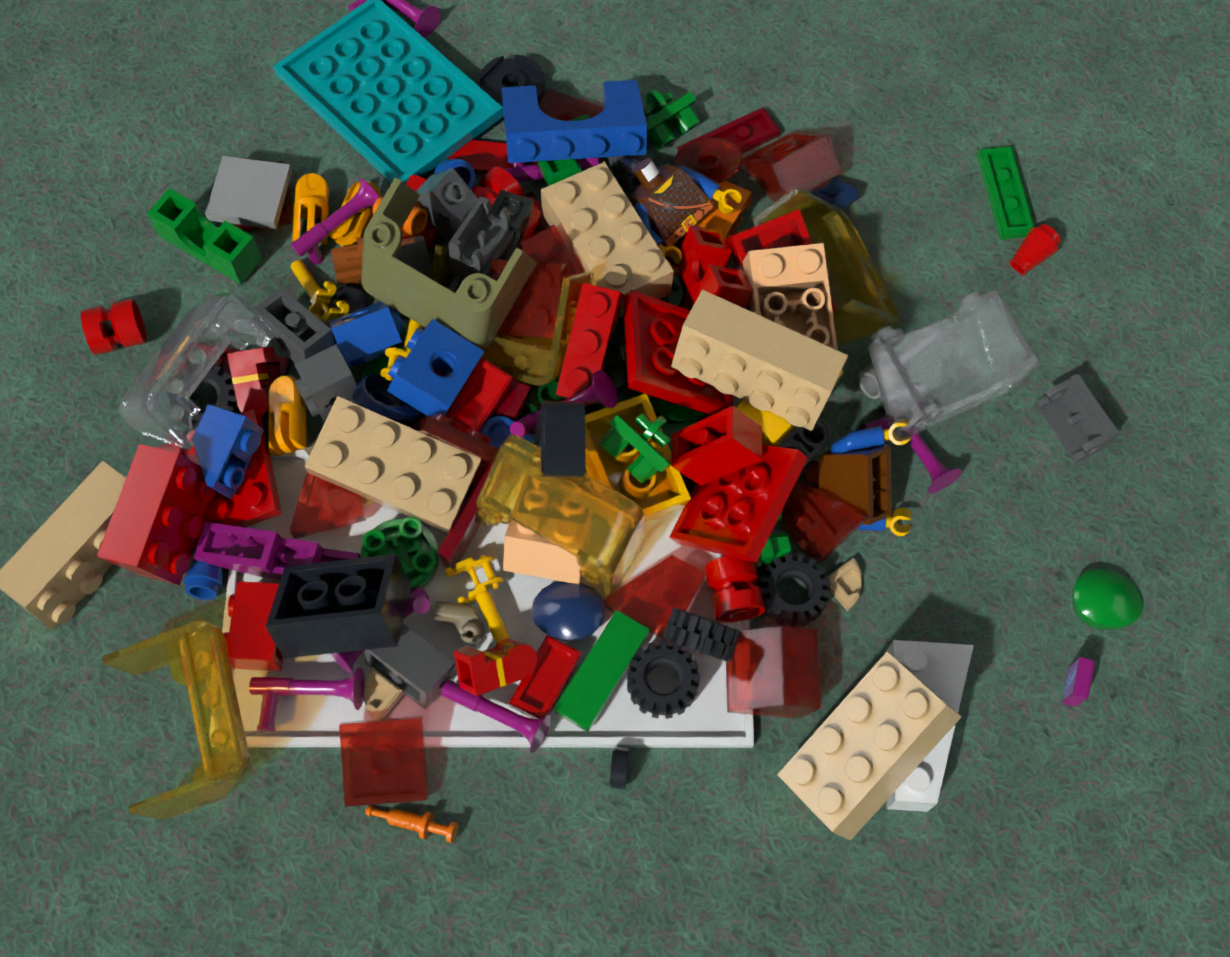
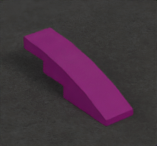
(259, 551)

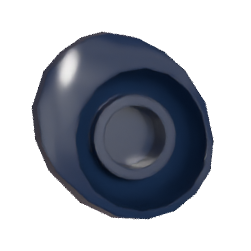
(373, 395)
(568, 611)

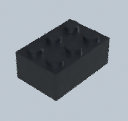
(339, 606)

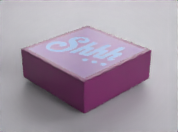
(1078, 681)

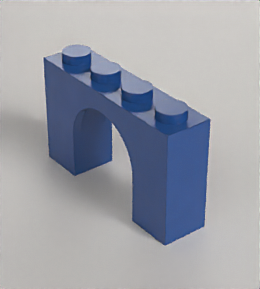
(612, 133)

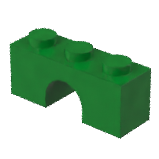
(222, 248)

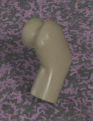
(465, 619)

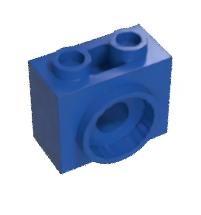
(367, 332)
(433, 350)

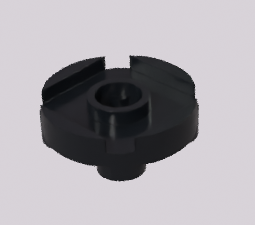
(520, 70)

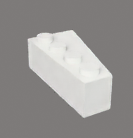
(943, 670)

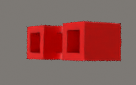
(704, 267)
(589, 338)

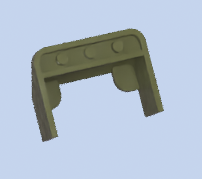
(471, 312)

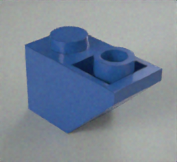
(225, 447)

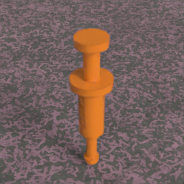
(416, 822)

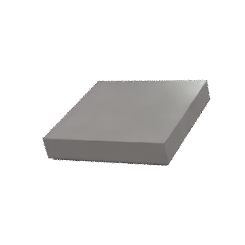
(249, 192)

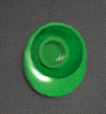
(1106, 599)

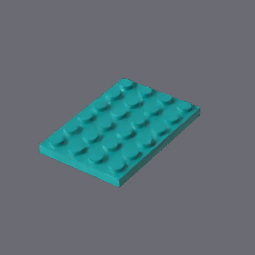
(388, 92)

